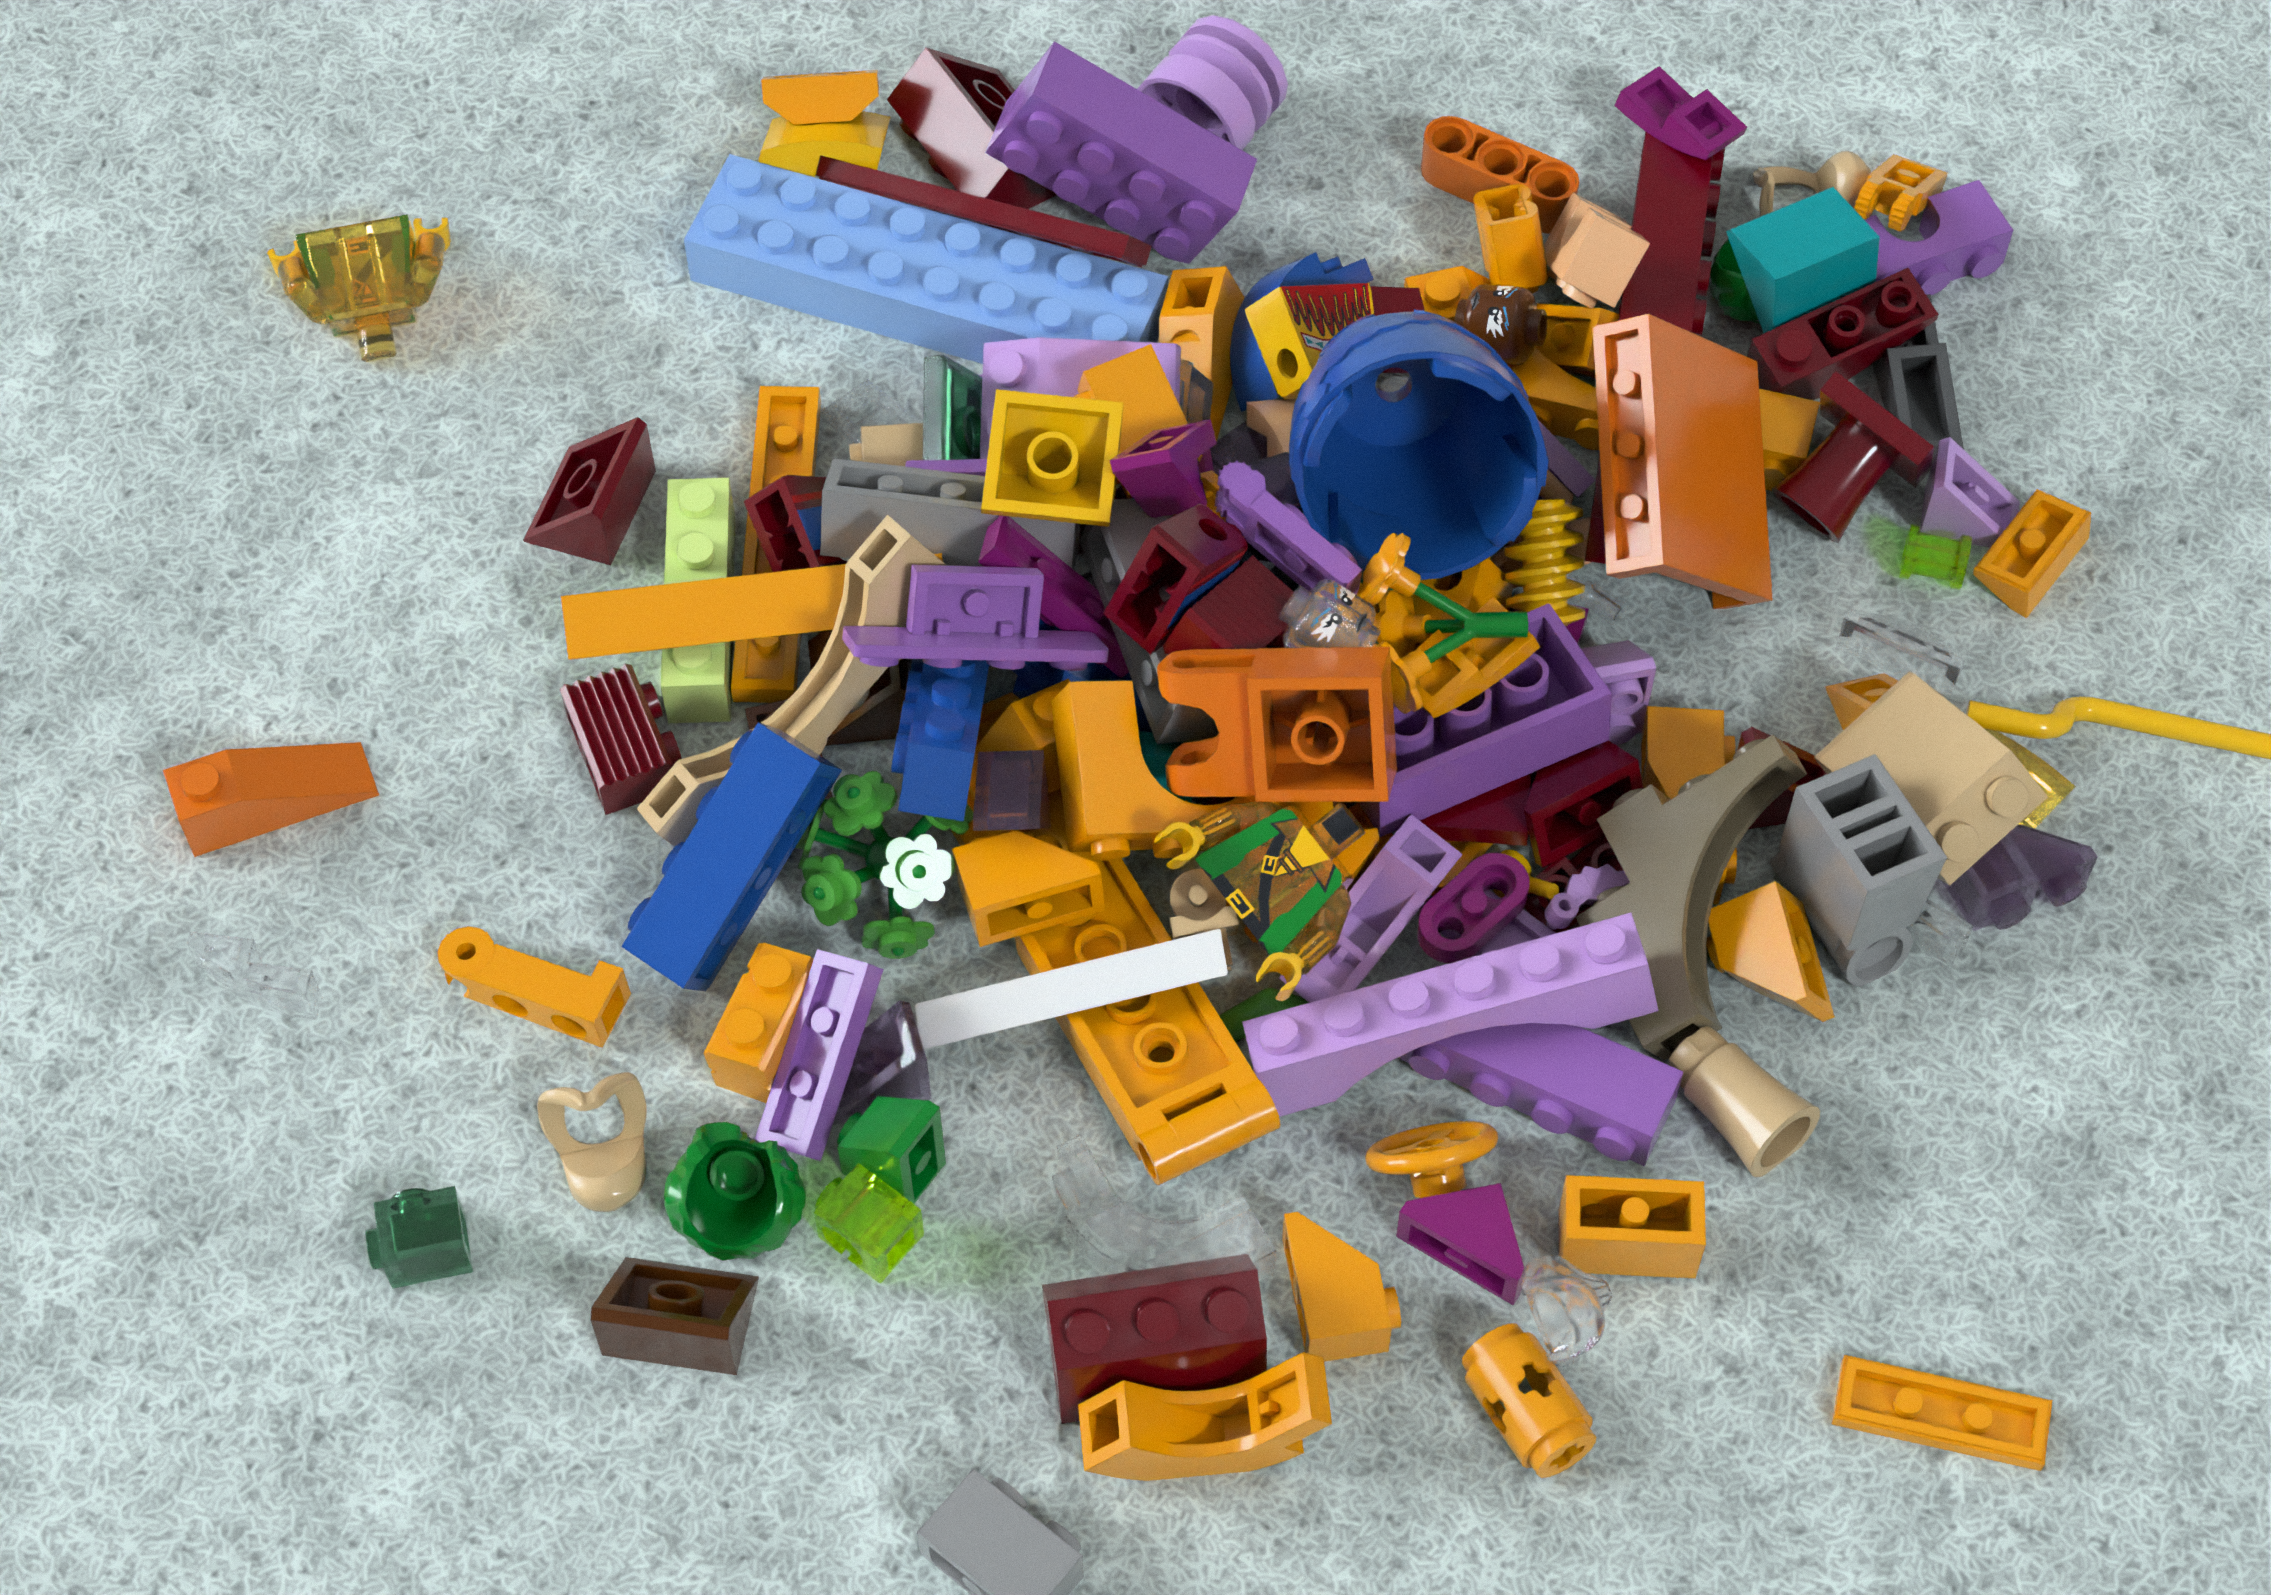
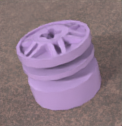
(1220, 79)

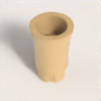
(1743, 1100)

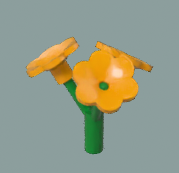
(1403, 628)

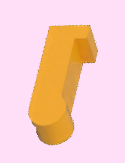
(535, 988)

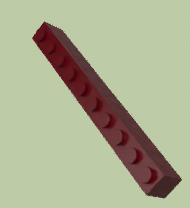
(1671, 215)

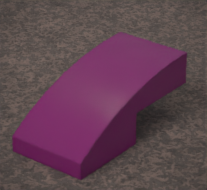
(1674, 117)

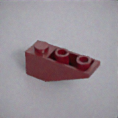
(1841, 336)

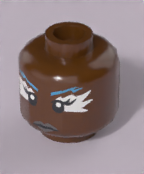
(1505, 320)

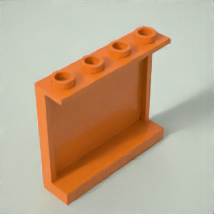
(1681, 460)

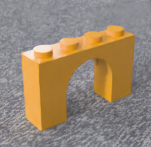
(1105, 784)

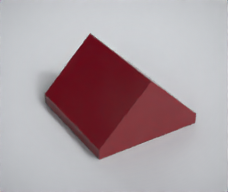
(596, 494)

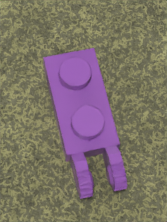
(1282, 531)

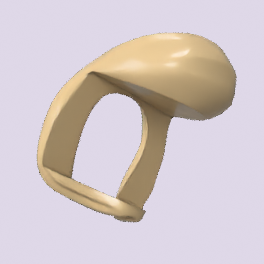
(1842, 171)
(607, 1172)

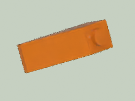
(264, 789)

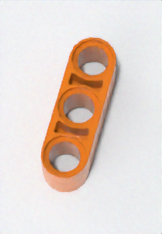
(1473, 159)

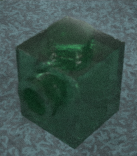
(420, 1236)

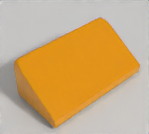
(2033, 551)

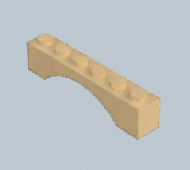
(836, 686)

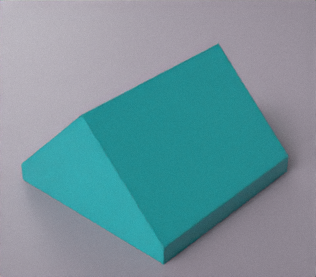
(1804, 256)

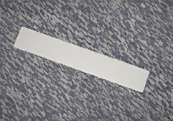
(1071, 989)

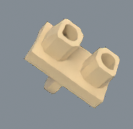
(1201, 909)

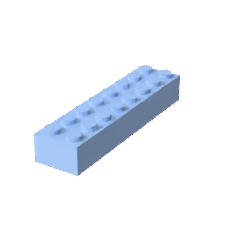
(907, 267)

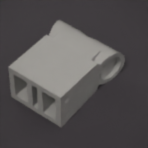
(1858, 866)

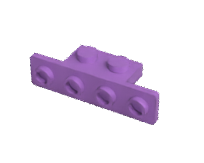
(974, 616)

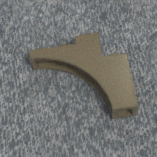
(1674, 866)

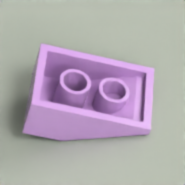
(1055, 368)

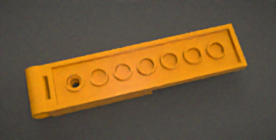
(1171, 1110)

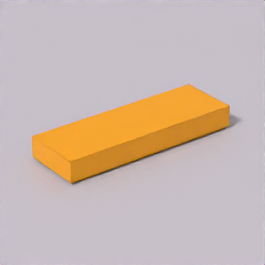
(1942, 1412)

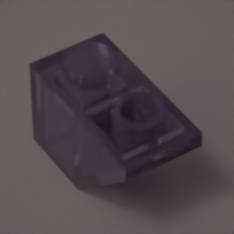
(2009, 874)

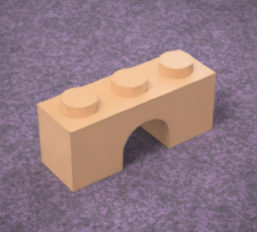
(1592, 252)

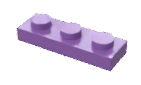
(819, 1054)

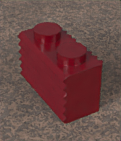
(1235, 614)
(619, 735)

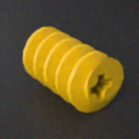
(1547, 562)

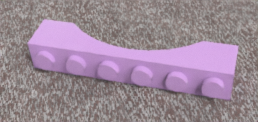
(1567, 978)

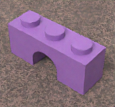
(1961, 238)

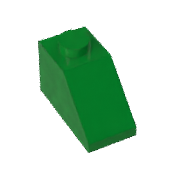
(896, 1142)

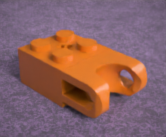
(1270, 719)

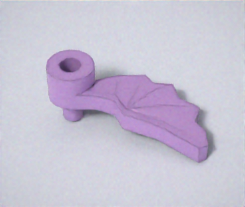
(1581, 890)

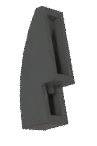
(1919, 386)

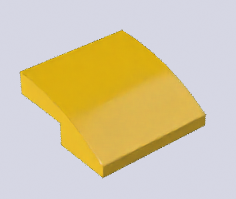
(802, 145)

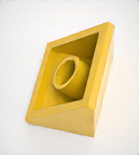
(1052, 458)

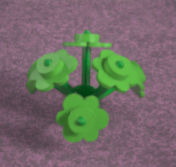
(905, 864)

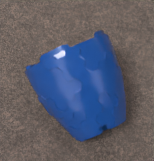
(1440, 460)

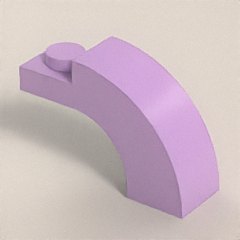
(1381, 908)

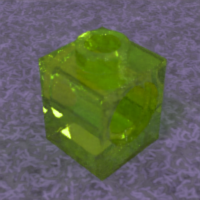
(868, 1222)

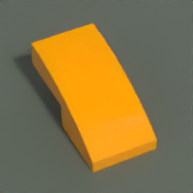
(1470, 667)

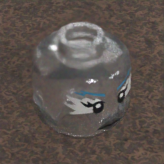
(1328, 618)

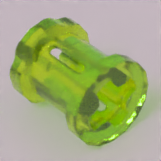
(1935, 556)

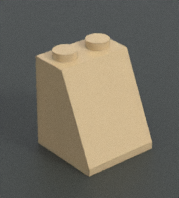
(1946, 766)

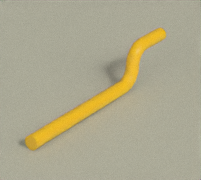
(2120, 716)

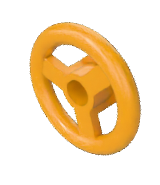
(1433, 1154)

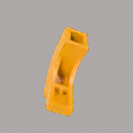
(1224, 1430)

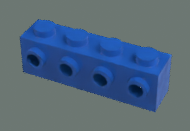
(939, 737)
(730, 857)

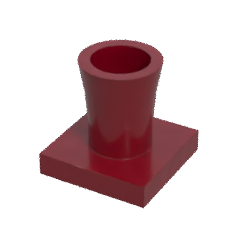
(1851, 459)

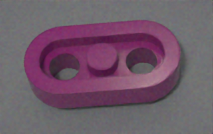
(1467, 909)

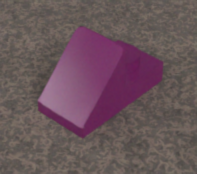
(1164, 468)

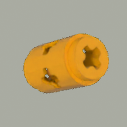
(1544, 1426)

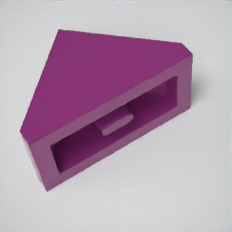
(1469, 1235)

